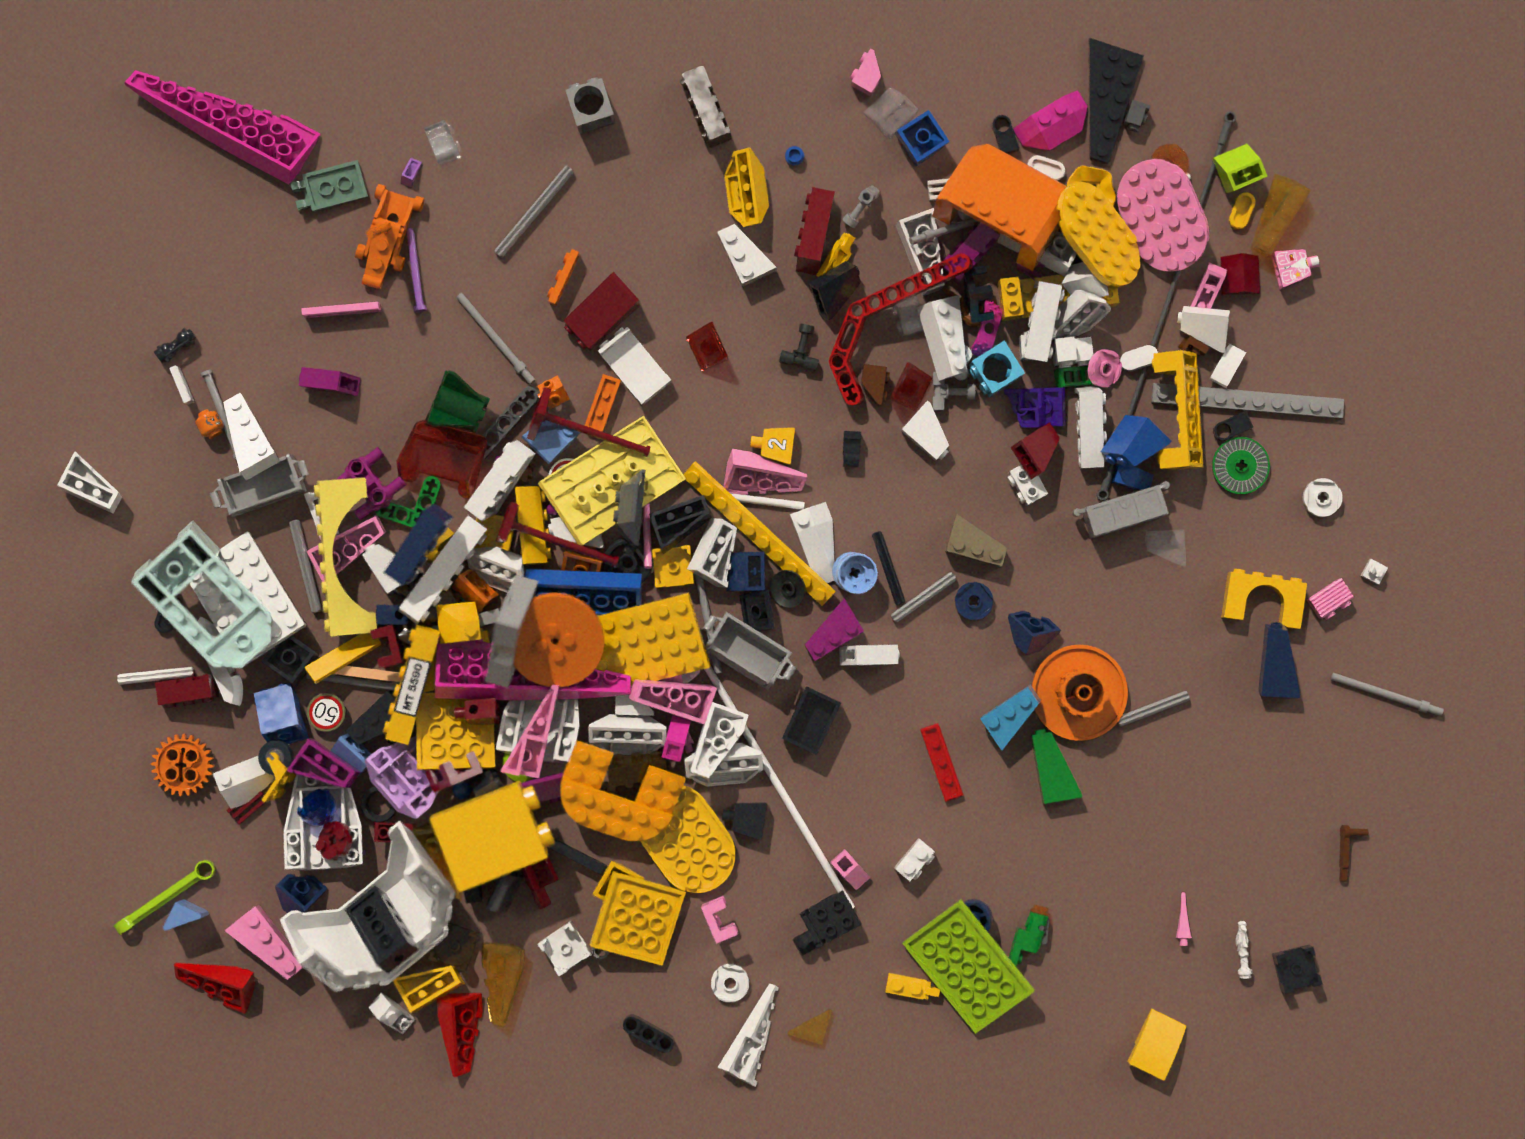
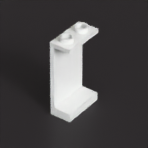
(634, 365)

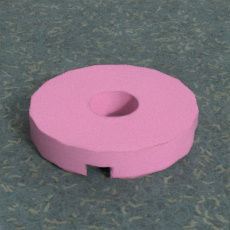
(1096, 365)

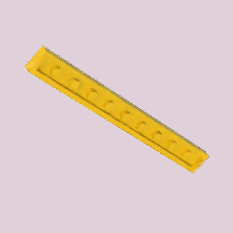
(757, 531)

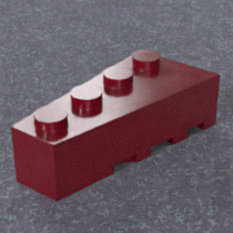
(814, 230)

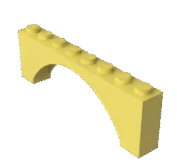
(334, 502)

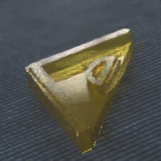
(813, 1029)

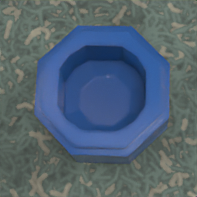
(462, 790)

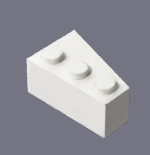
(713, 553)

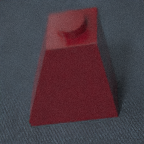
(1036, 450)

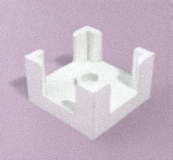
(565, 947)

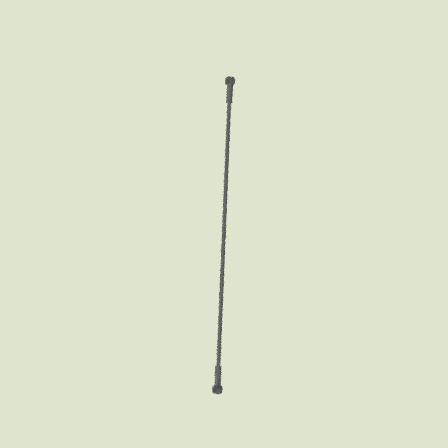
(1221, 142)

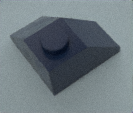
(1030, 632)
(299, 892)

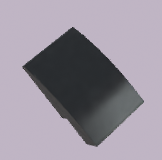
(504, 892)

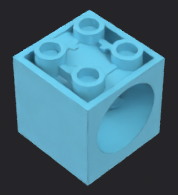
(999, 352)

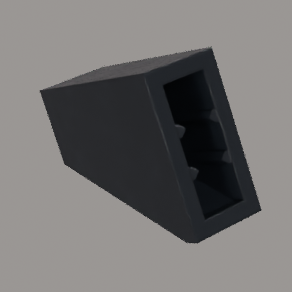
(835, 288)

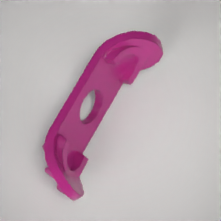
(985, 341)

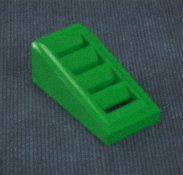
(1063, 373)

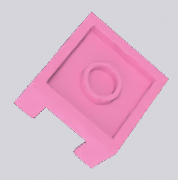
(714, 921)

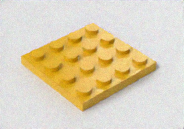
(447, 739)
(637, 918)

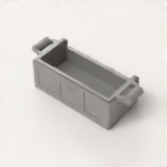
(263, 489)
(1124, 511)
(747, 650)

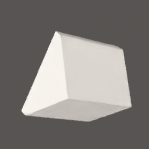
(1081, 278)

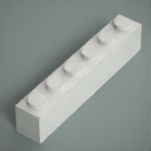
(442, 570)

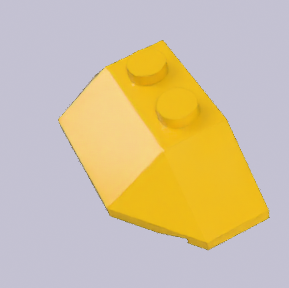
(746, 188)

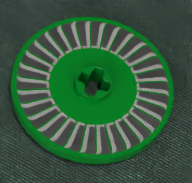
(1230, 476)

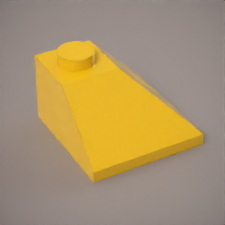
(458, 622)

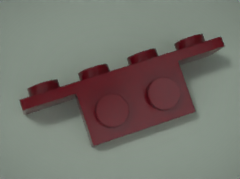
(537, 876)

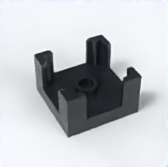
(976, 294)
(1296, 968)

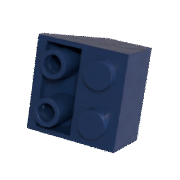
(746, 572)

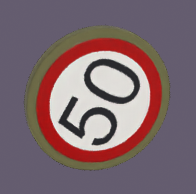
(326, 712)

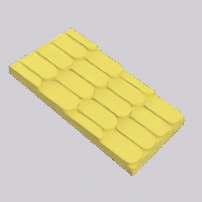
(587, 486)

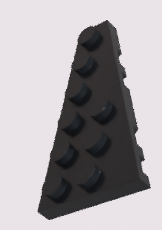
(1110, 87)

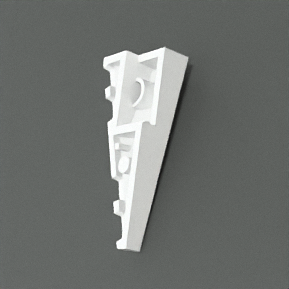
(744, 1054)

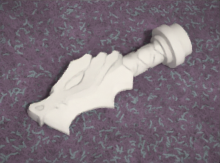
(1242, 944)

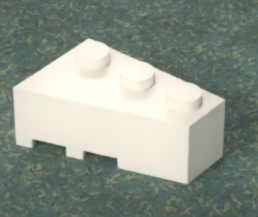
(744, 256)
(85, 483)

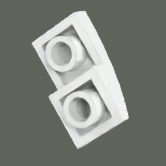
(1227, 365)

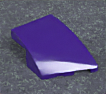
(1038, 406)

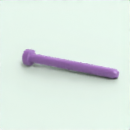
(420, 307)

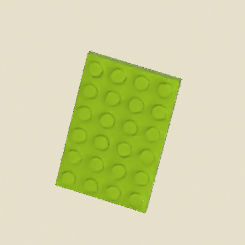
(968, 966)

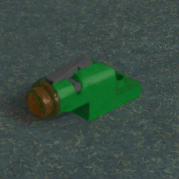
(1032, 936)

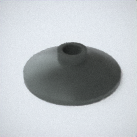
(782, 593)

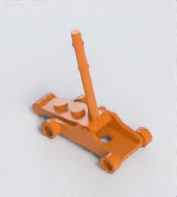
(385, 236)

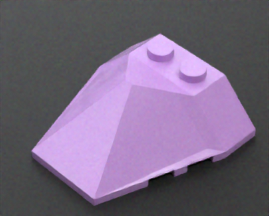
(396, 777)

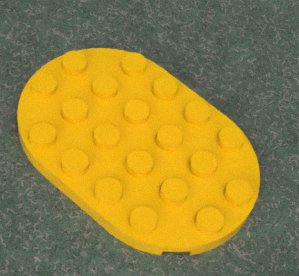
(1098, 234)
(694, 847)

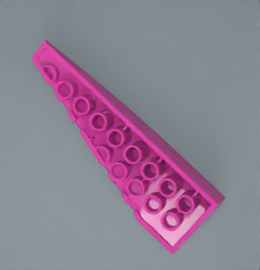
(464, 667)

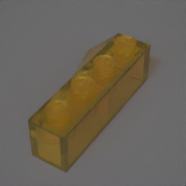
(1279, 210)

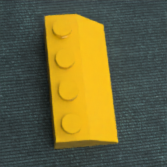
(532, 514)

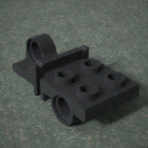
(826, 920)

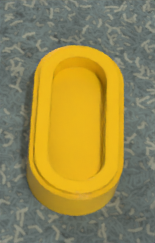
(1241, 211)

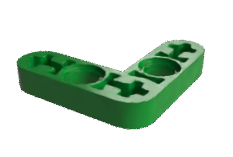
(413, 514)

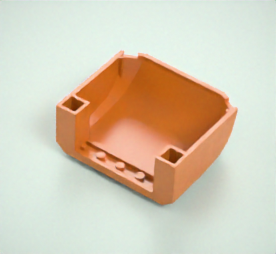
(1005, 198)

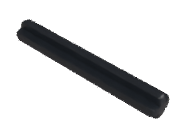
(888, 567)

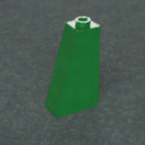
(1053, 773)

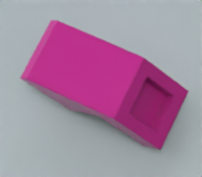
(676, 738)

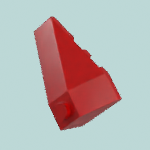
(226, 983)
(458, 1022)

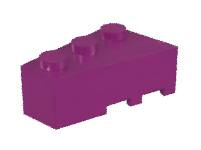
(975, 246)
(323, 765)

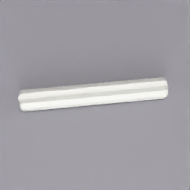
(157, 675)

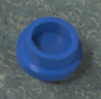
(794, 155)

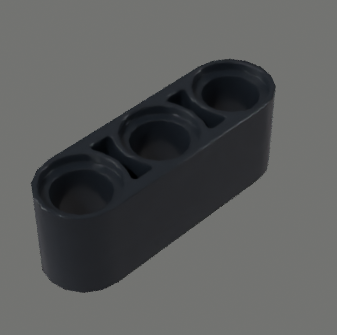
(653, 1041)

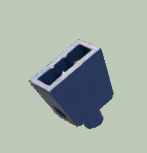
(386, 615)

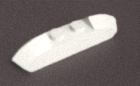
(228, 684)

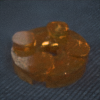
(1174, 153)

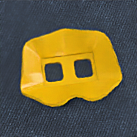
(1096, 176)

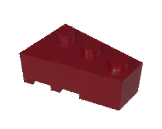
(186, 690)

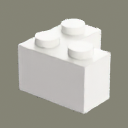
(1072, 351)

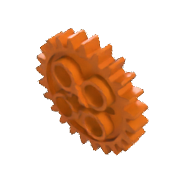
(165, 764)

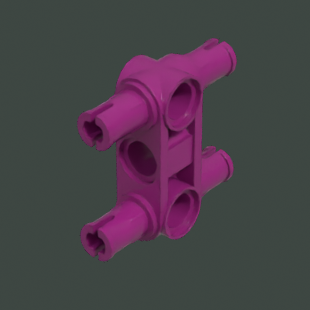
(373, 484)

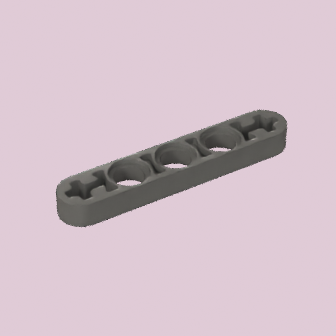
(508, 414)

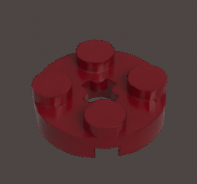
(325, 841)

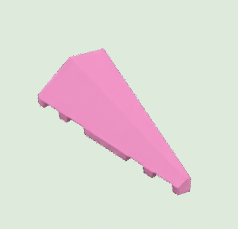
(530, 750)

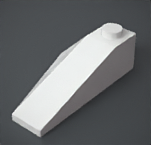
(716, 738)
(242, 782)

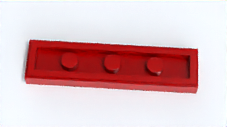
(941, 762)

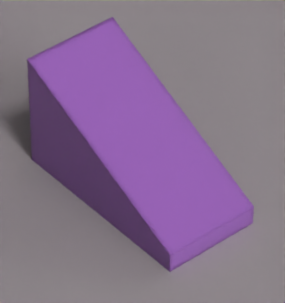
(410, 172)

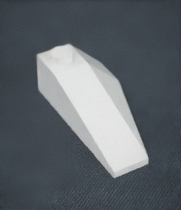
(815, 534)

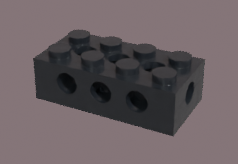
(381, 929)

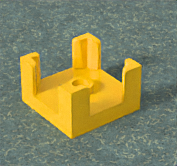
(672, 567)

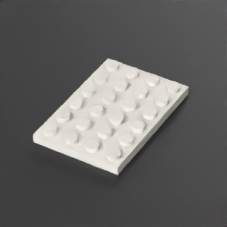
(253, 570)

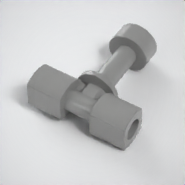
(865, 198)
(942, 392)

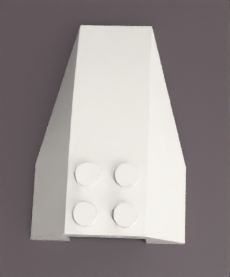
(562, 731)

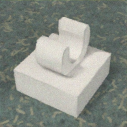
(1374, 571)

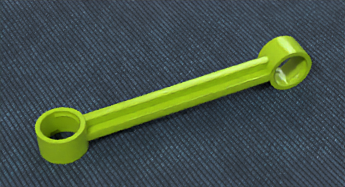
(163, 898)

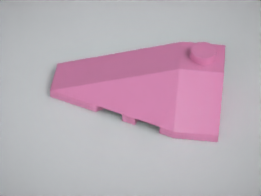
(754, 473)

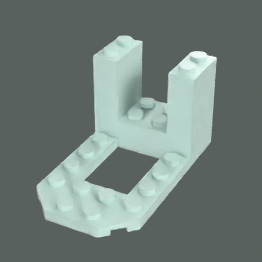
(175, 569)

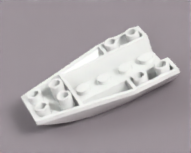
(301, 838)

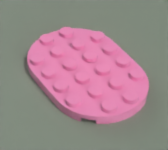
(1163, 214)

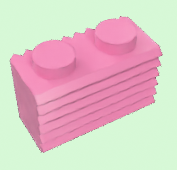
(1330, 599)

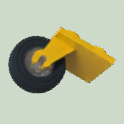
(275, 760)

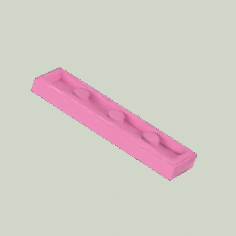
(341, 310)

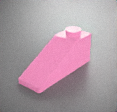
(1209, 286)

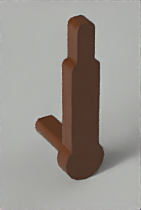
(1345, 833)

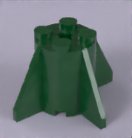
(457, 404)

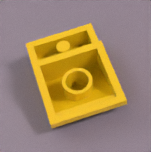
(1157, 1044)

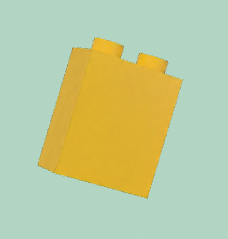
(492, 835)

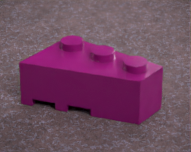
(834, 631)

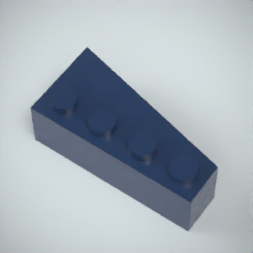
(418, 544)

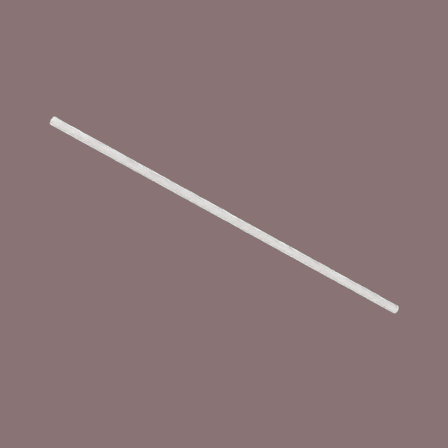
(780, 789)

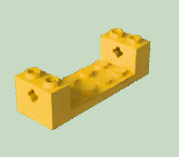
(1017, 295)
(1184, 367)

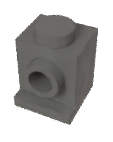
(1136, 115)

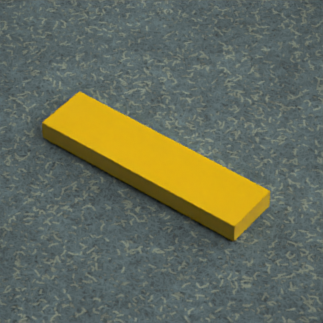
(341, 657)

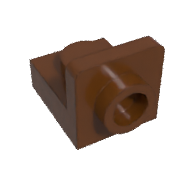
(1195, 345)

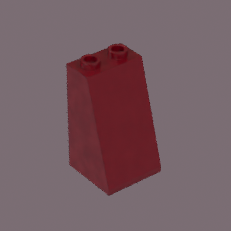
(601, 312)

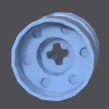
(864, 576)

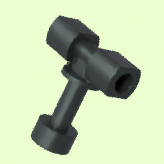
(800, 356)

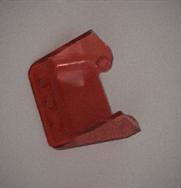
(443, 454)

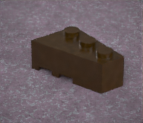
(632, 768)

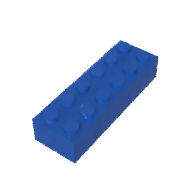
(599, 590)

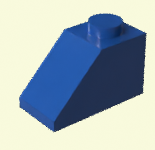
(1132, 477)

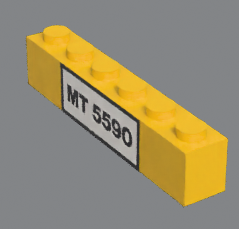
(412, 684)

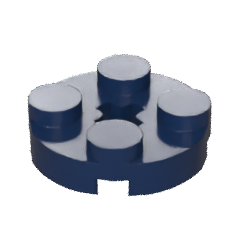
(971, 611)

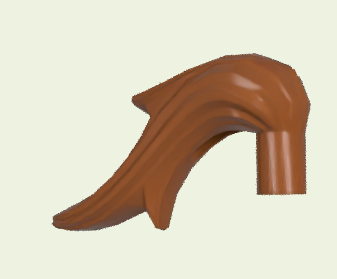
(964, 311)

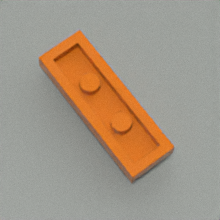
(563, 276)
(603, 402)

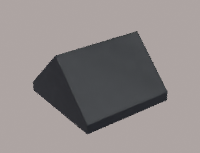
(757, 610)

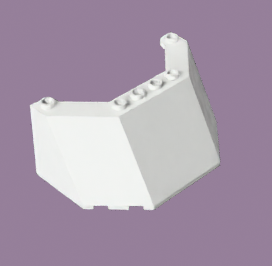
(329, 942)

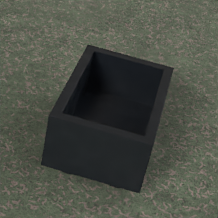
(811, 720)

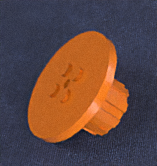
(558, 641)
(1058, 687)

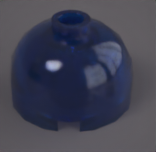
(318, 808)

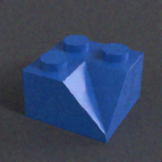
(922, 138)

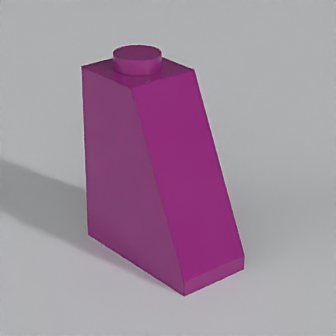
(329, 381)

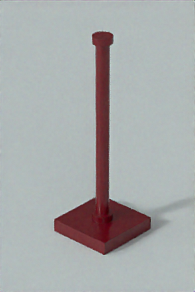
(541, 414)
(510, 523)

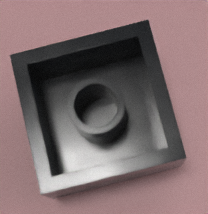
(290, 659)

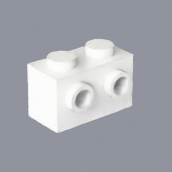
(1028, 489)
(914, 860)

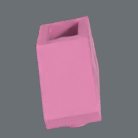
(868, 75)
(850, 869)

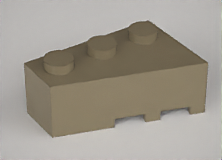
(974, 544)

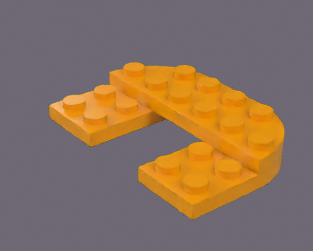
(610, 813)

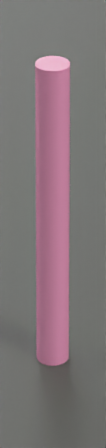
(647, 537)

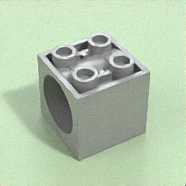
(602, 117)

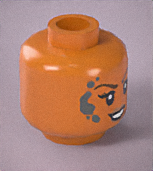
(209, 424)

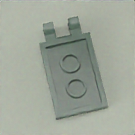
(331, 187)

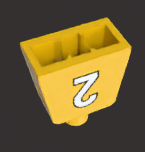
(775, 444)

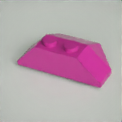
(1053, 123)

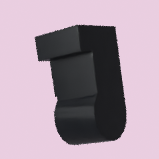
(851, 448)

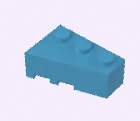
(1010, 715)

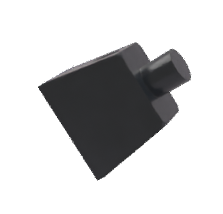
(747, 818)

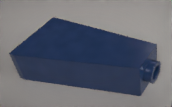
(1277, 664)

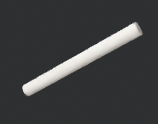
(769, 501)

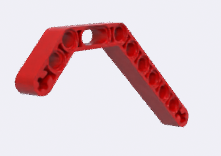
(885, 302)

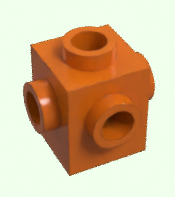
(558, 392)

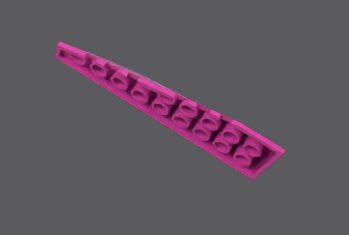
(253, 135)

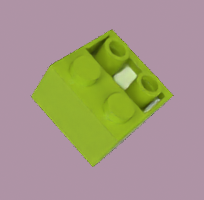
(1239, 168)

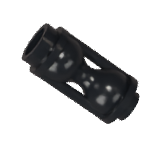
(168, 350)

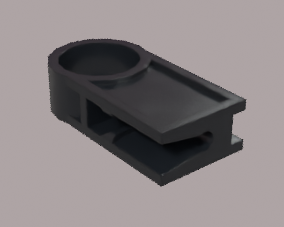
(1006, 140)
(1236, 425)

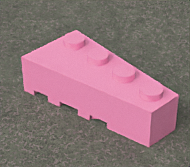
(265, 940)

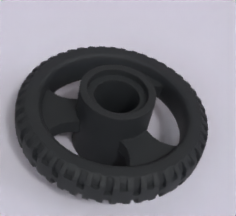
(630, 553)

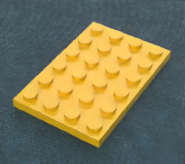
(653, 640)

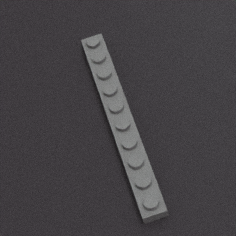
(1255, 401)

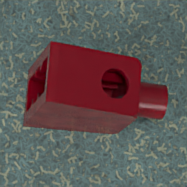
(487, 712)

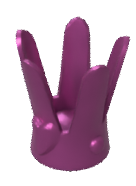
(1022, 269)

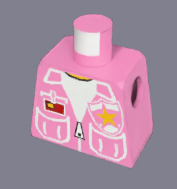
(1292, 266)

